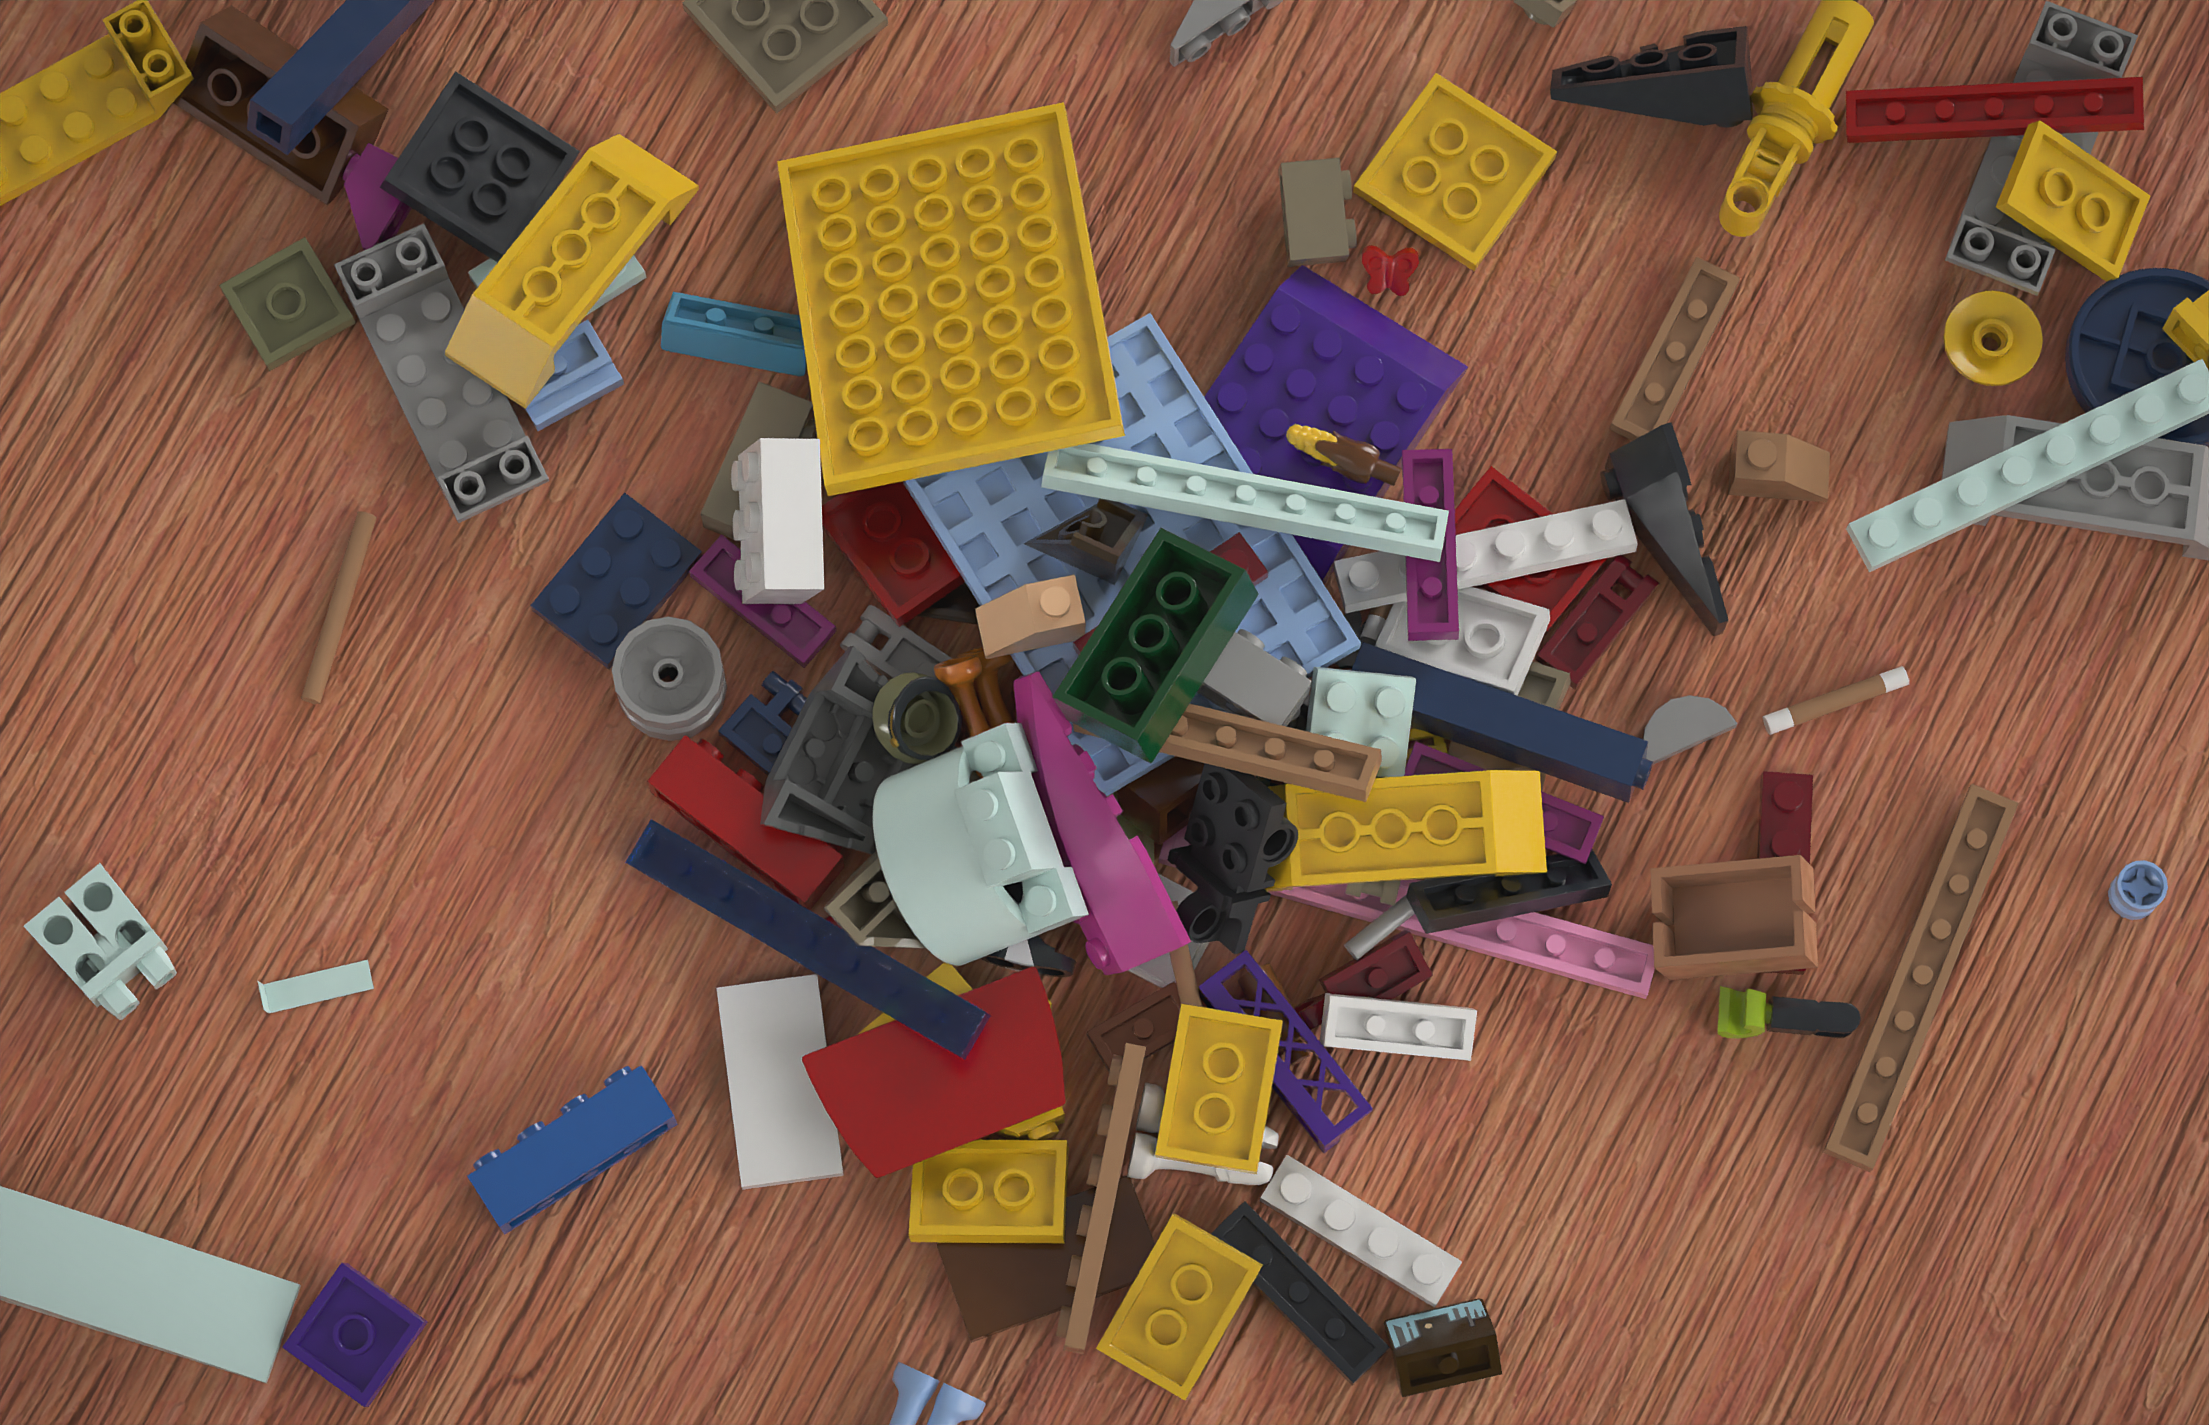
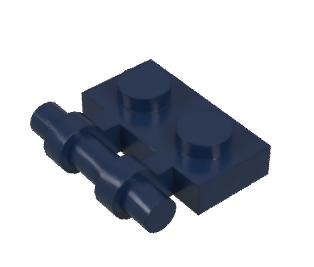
(757, 727)

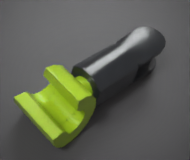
(1747, 1012)

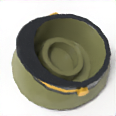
(916, 717)

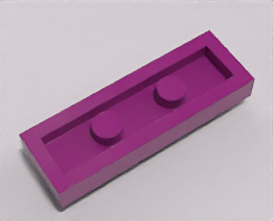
(791, 627)

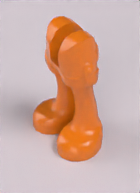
(971, 676)

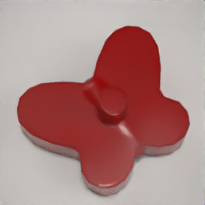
(1388, 270)

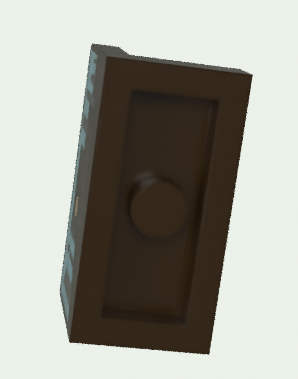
(1443, 1347)

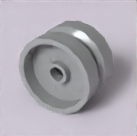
(672, 649)

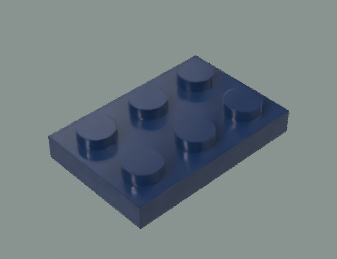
(616, 579)

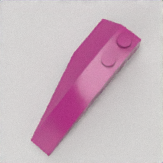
(1125, 898)

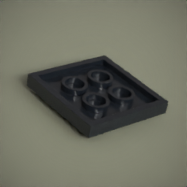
(479, 167)

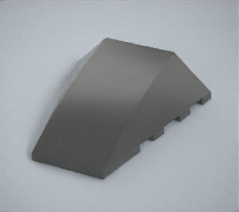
(833, 761)

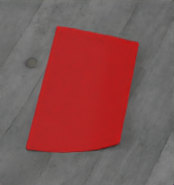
(912, 1099)

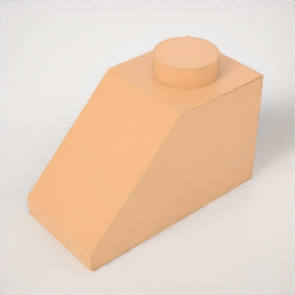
(1032, 617)

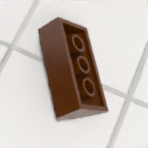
(231, 63)

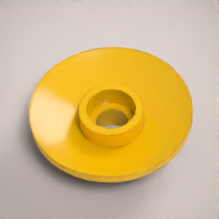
(2003, 319)

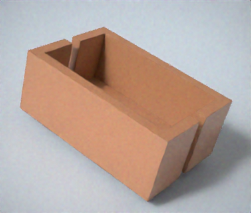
(1734, 917)

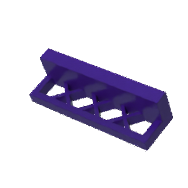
(1285, 1083)

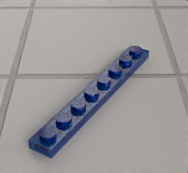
(808, 939)

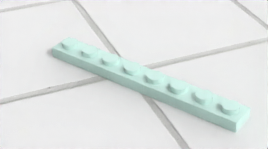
(2032, 466)
(1247, 499)

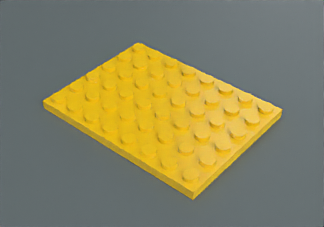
(948, 299)

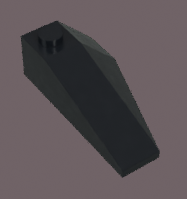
(1691, 83)
(1654, 485)

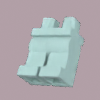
(113, 955)

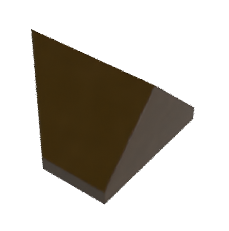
(1094, 539)

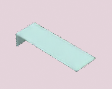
(316, 987)

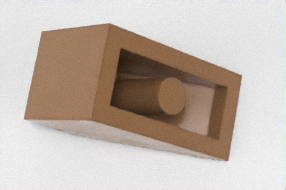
(1777, 467)

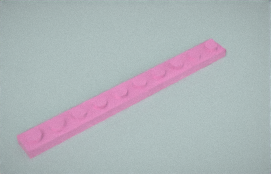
(1522, 939)

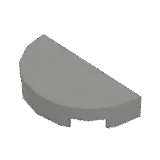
(1683, 725)

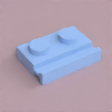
(580, 377)

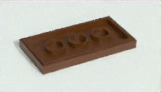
(1022, 1282)

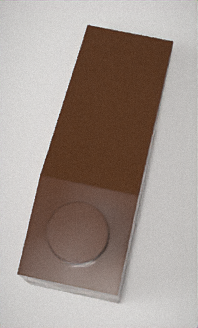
(1162, 798)

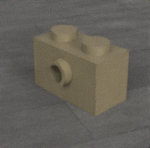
(1315, 212)

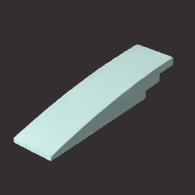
(141, 1287)

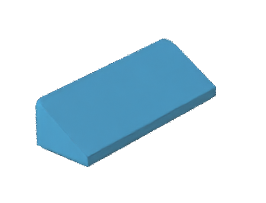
(734, 334)

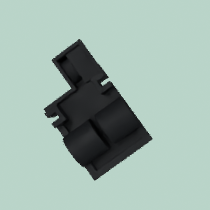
(1234, 840)

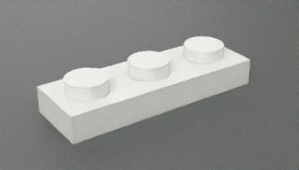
(1398, 1027)

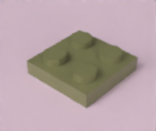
(287, 304)

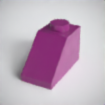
(374, 210)

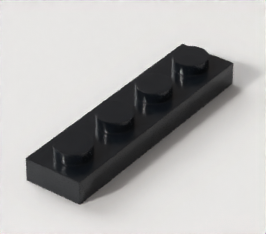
(1476, 899)
(1303, 1296)

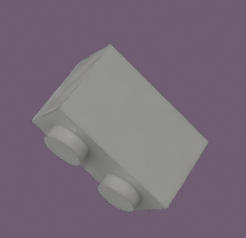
(1256, 683)

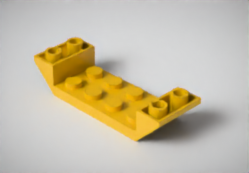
(88, 100)
(564, 265)
(1415, 829)

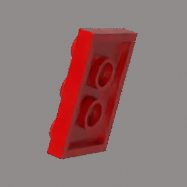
(1500, 502)
(891, 548)

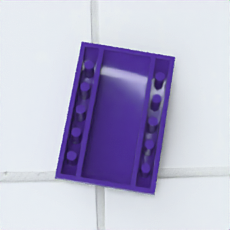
(1332, 367)

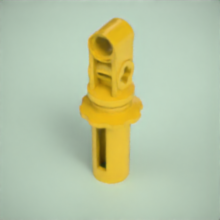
(1792, 118)

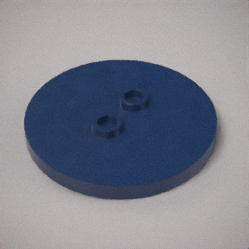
(2121, 341)

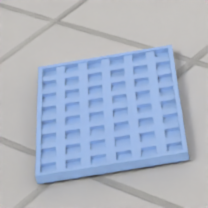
(997, 507)

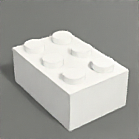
(779, 521)

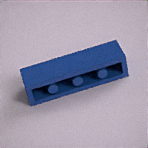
(572, 1148)

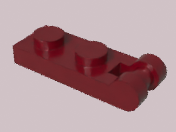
(1597, 621)

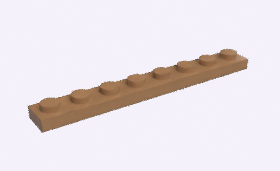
(1920, 978)

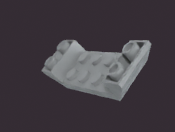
(1986, 239)
(455, 416)
(2144, 493)

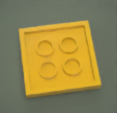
(1454, 171)

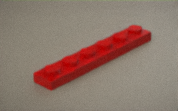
(1994, 109)

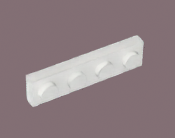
(1360, 1231)

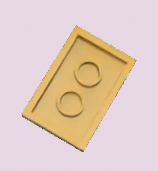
(2073, 201)
(1219, 1089)
(991, 1193)
(1179, 1306)

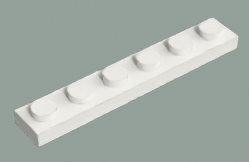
(1497, 553)

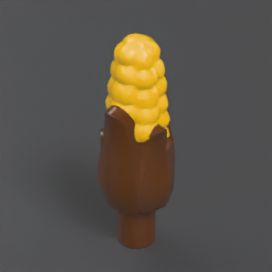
(1343, 455)

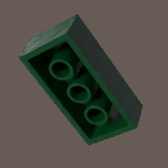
(1156, 645)

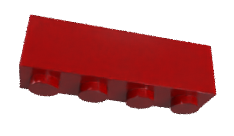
(729, 812)

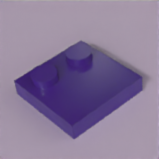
(355, 1334)

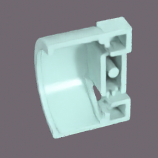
(958, 843)

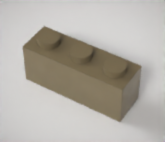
(768, 415)

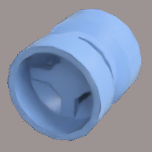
(2142, 881)

